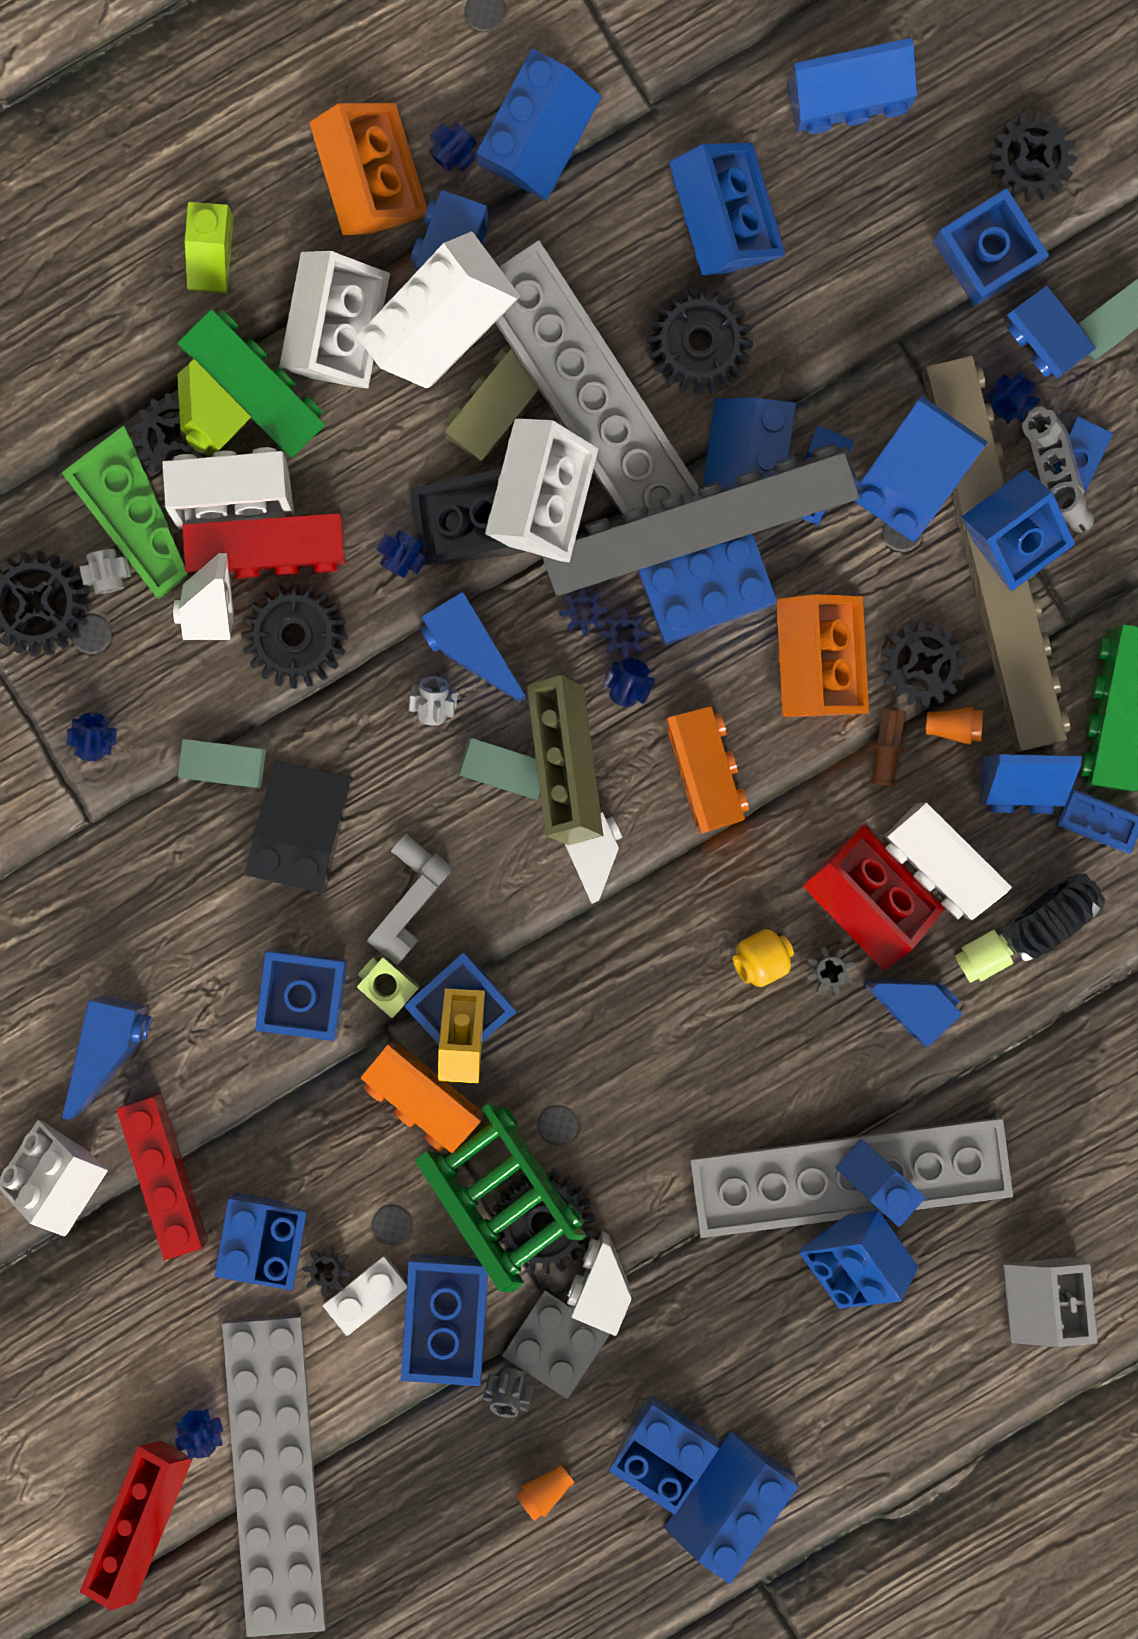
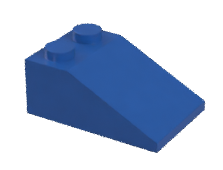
(919, 469)
(465, 641)
(1027, 781)
(107, 1040)

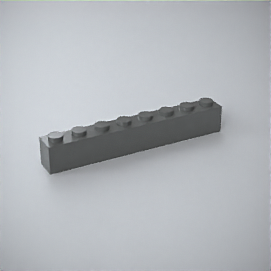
(707, 518)

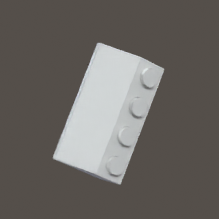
(439, 312)

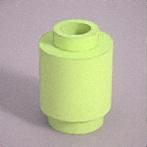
(984, 956)

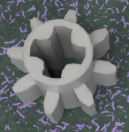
(105, 571)
(433, 700)

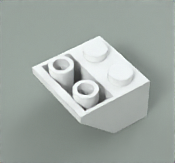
(51, 1179)
(603, 1291)

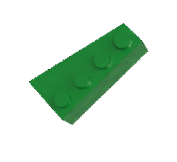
(252, 383)
(1114, 725)

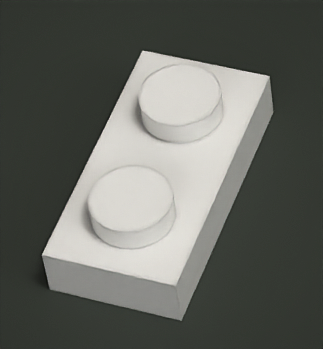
(365, 1295)

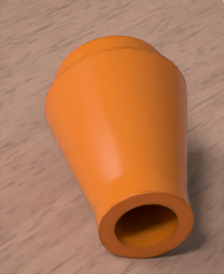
(956, 724)
(544, 1492)

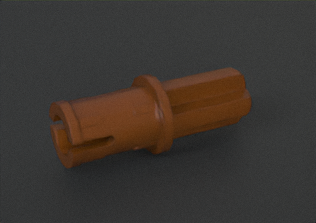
(888, 747)

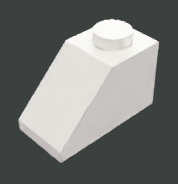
(206, 603)
(595, 858)

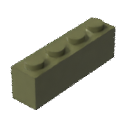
(493, 407)
(565, 760)

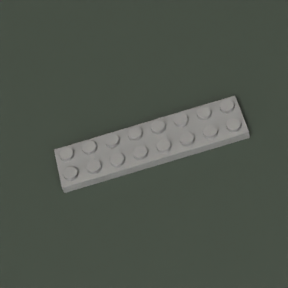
(588, 386)
(803, 1186)
(274, 1475)

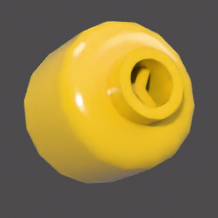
(763, 958)

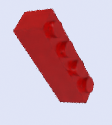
(268, 545)
(162, 1176)
(136, 1525)

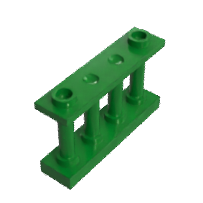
(462, 1201)

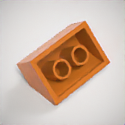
(368, 167)
(822, 655)
(706, 769)
(421, 1097)

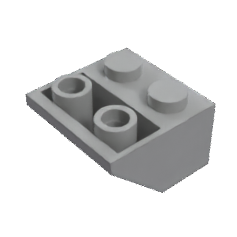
(1050, 1302)

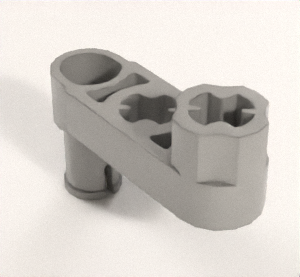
(1051, 445)
(391, 936)

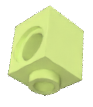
(391, 1003)

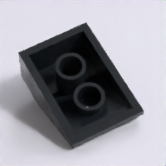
(454, 519)
(298, 827)

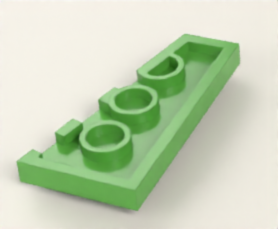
(124, 503)

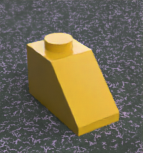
(461, 1036)

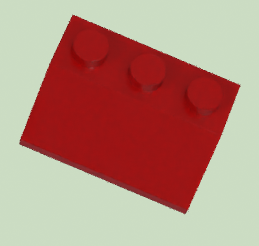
(874, 898)

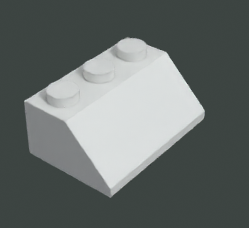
(328, 309)
(227, 487)
(542, 489)
(945, 862)

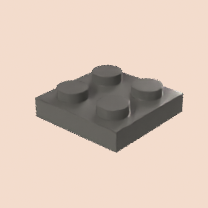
(554, 1344)

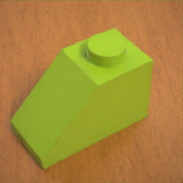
(208, 246)
(206, 410)

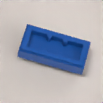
(1088, 446)
(1099, 821)

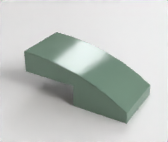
(1112, 321)
(221, 763)
(500, 768)

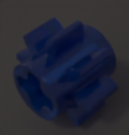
(452, 147)
(1013, 397)
(401, 554)
(584, 623)
(624, 623)
(629, 682)
(91, 736)
(198, 1434)

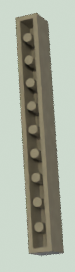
(1008, 617)

